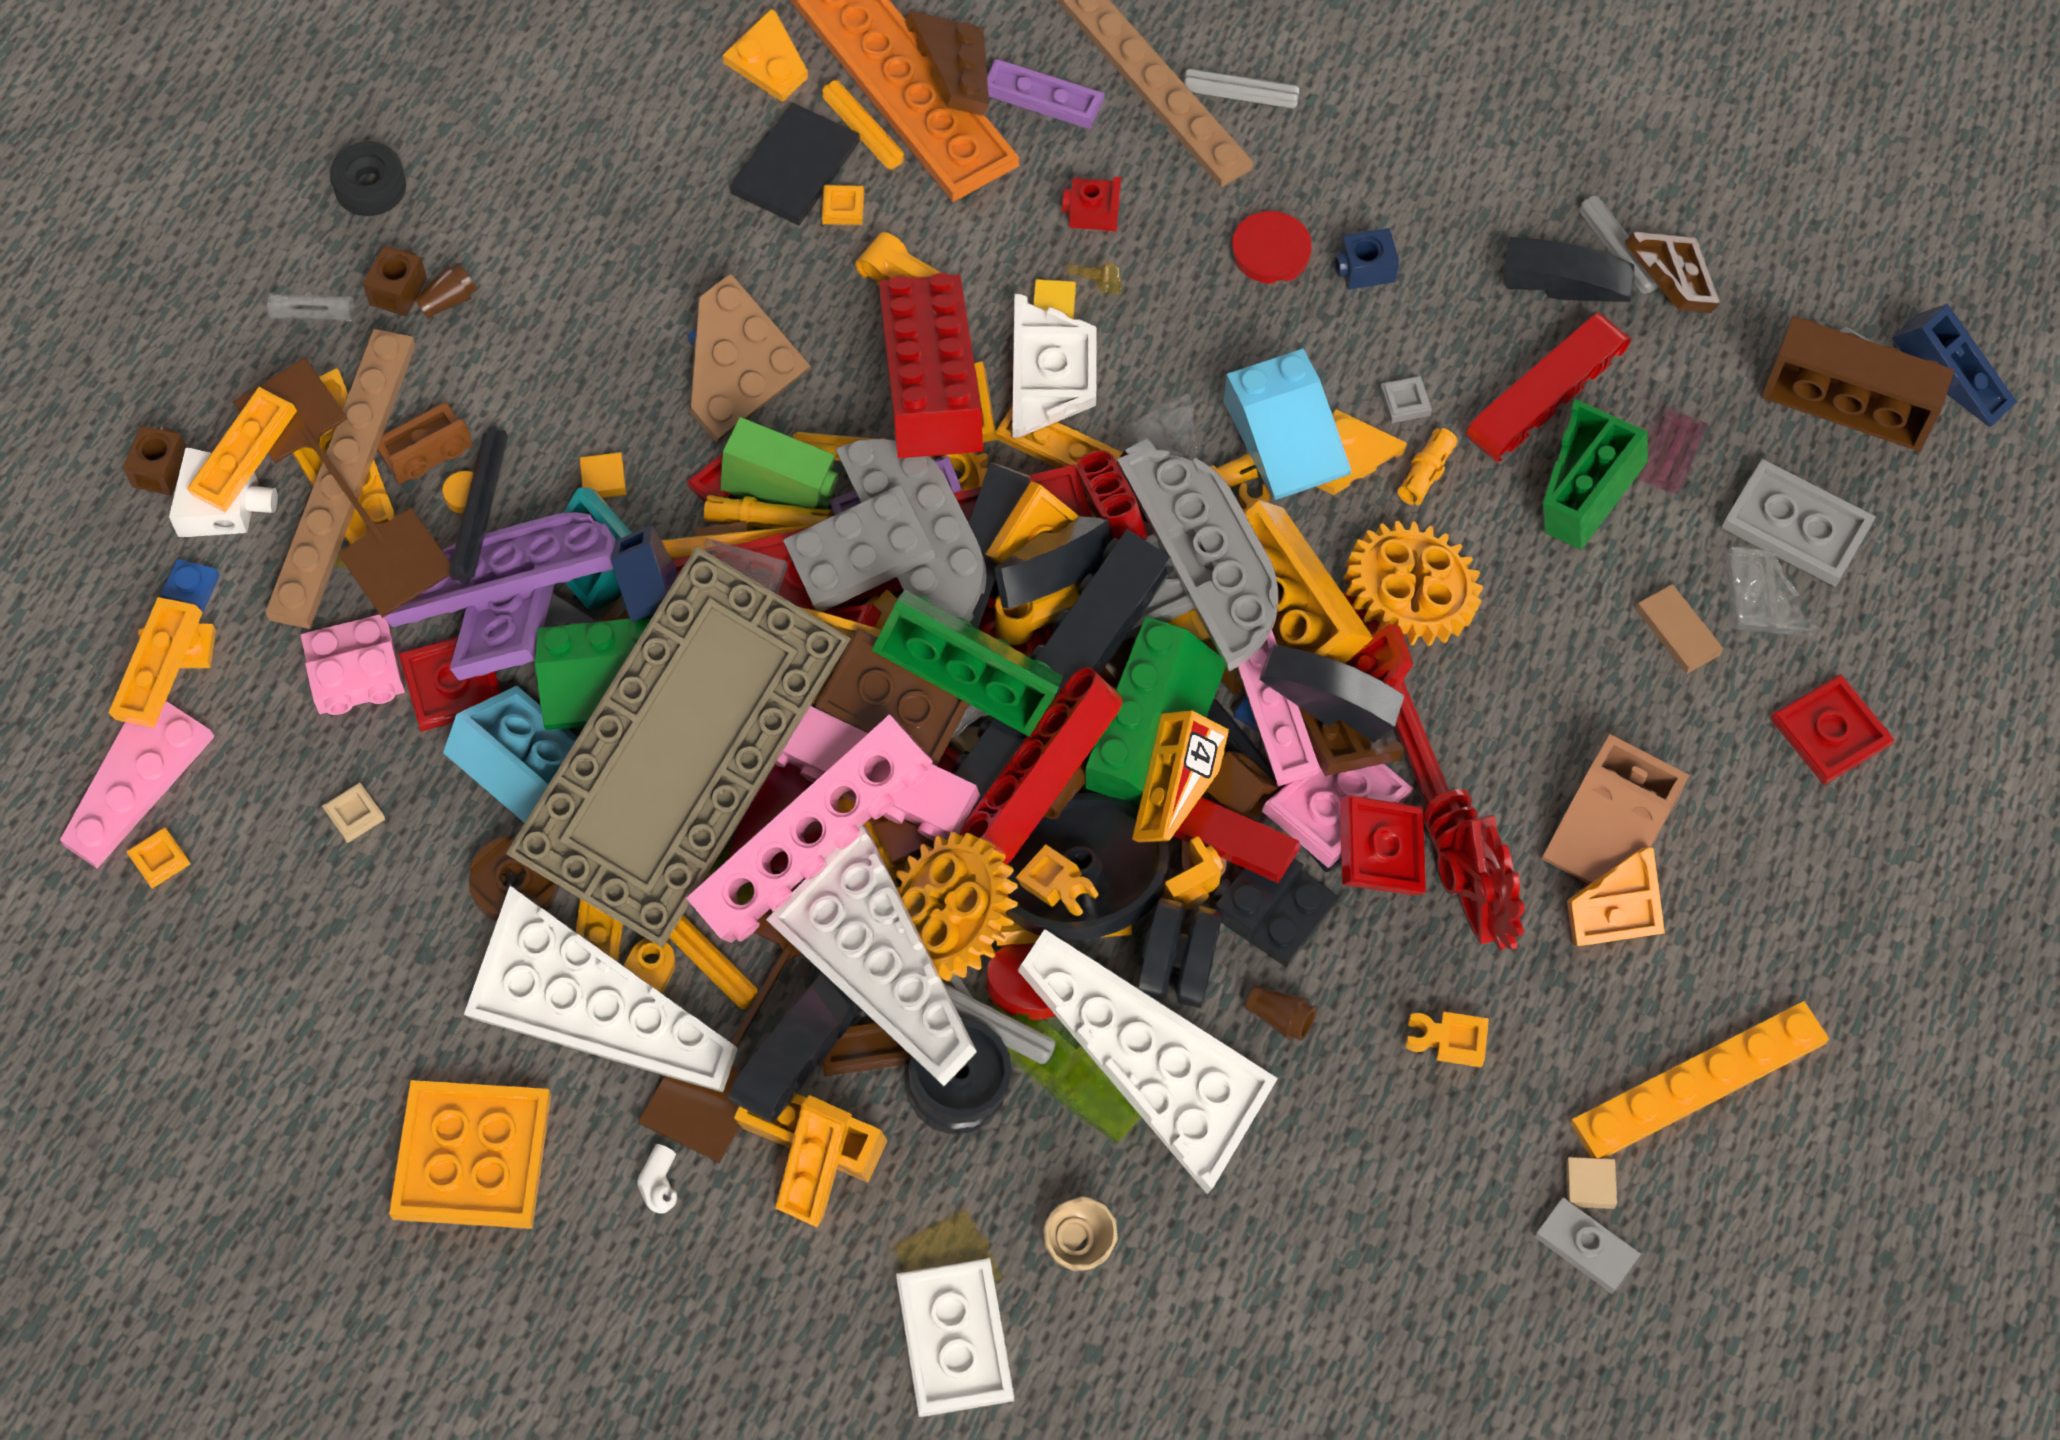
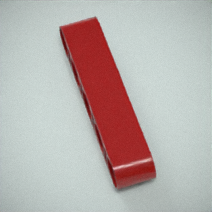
(1547, 385)
(1044, 763)

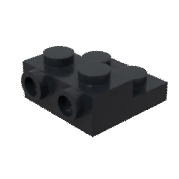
(1274, 914)

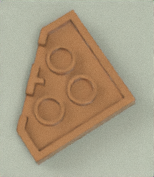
(737, 359)

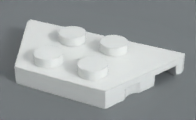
(1051, 367)

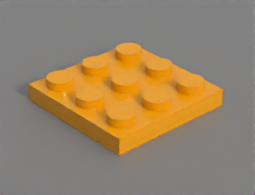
(470, 1154)

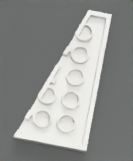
(868, 946)
(571, 993)
(1171, 1072)

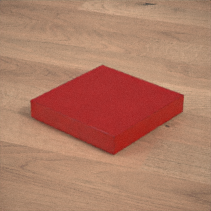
(436, 690)
(1832, 729)
(1382, 845)

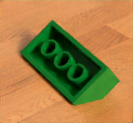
(967, 662)
(579, 665)
(1163, 675)

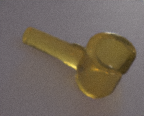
(1108, 276)

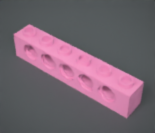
(717, 895)

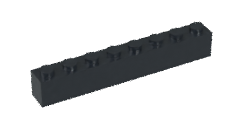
(1082, 638)

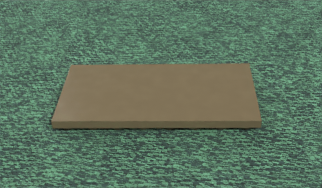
(679, 746)

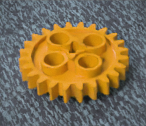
(1384, 584)
(958, 900)

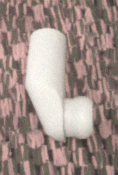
(653, 1181)

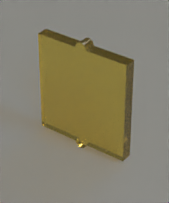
(946, 1244)

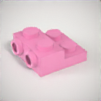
(352, 665)

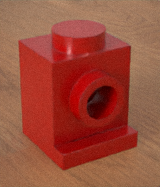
(1093, 204)

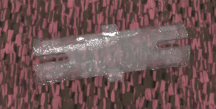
(284, 307)

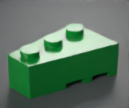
(1592, 473)

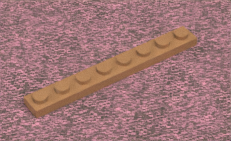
(1160, 89)
(352, 454)

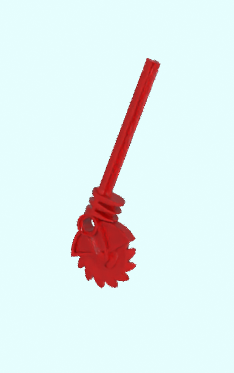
(1467, 847)

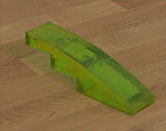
(1077, 1083)

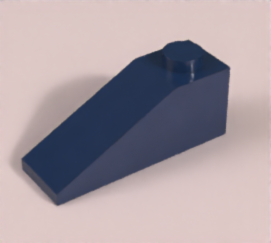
(1943, 339)

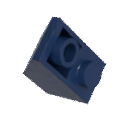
(643, 571)

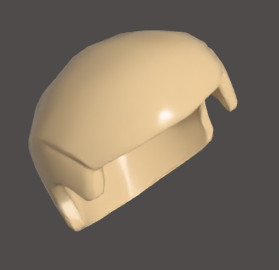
(1071, 1225)

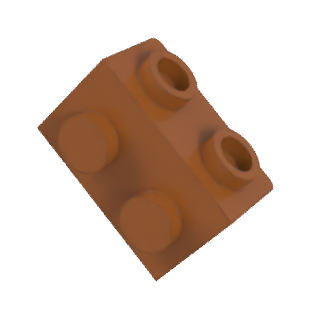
(424, 443)

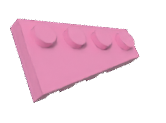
(132, 780)

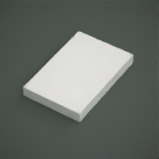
(954, 1337)

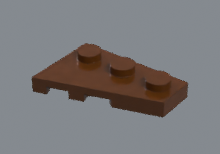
(956, 58)

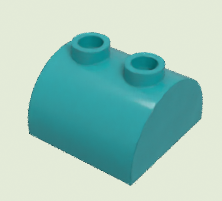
(600, 587)

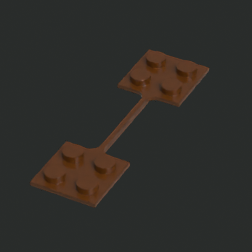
(392, 558)
(699, 1115)

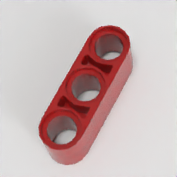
(1110, 494)

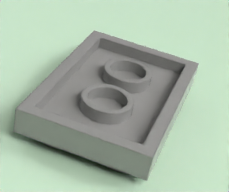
(1798, 522)

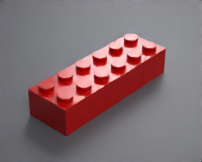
(930, 366)

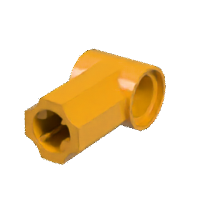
(889, 258)
(1031, 615)

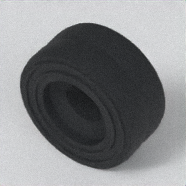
(364, 159)

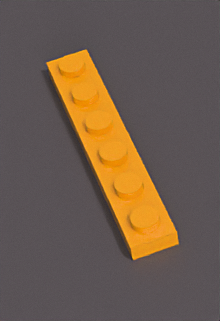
(1699, 1081)

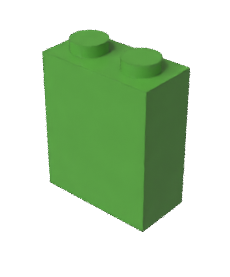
(776, 468)

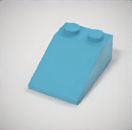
(1286, 424)

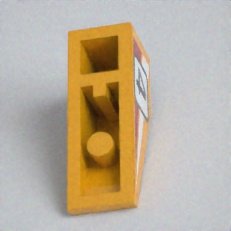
(1180, 770)

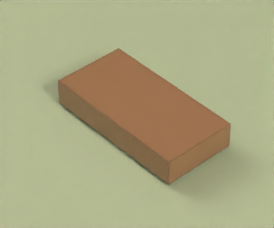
(1679, 629)

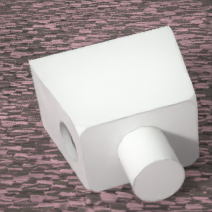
(197, 518)

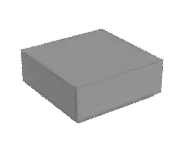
(1405, 399)

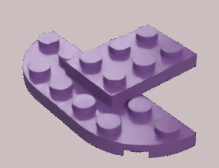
(512, 589)

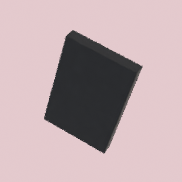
(795, 163)

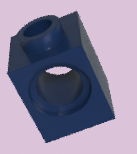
(1377, 249)

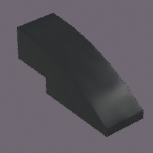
(1567, 271)
(1053, 561)
(1332, 691)

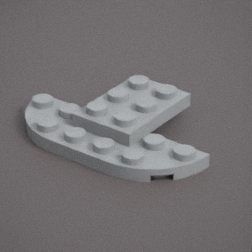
(900, 529)
(1212, 549)

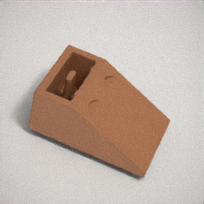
(1615, 810)

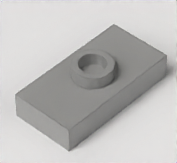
(1587, 1245)

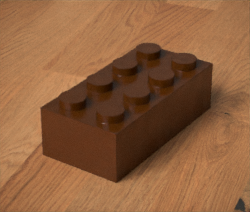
(1858, 383)

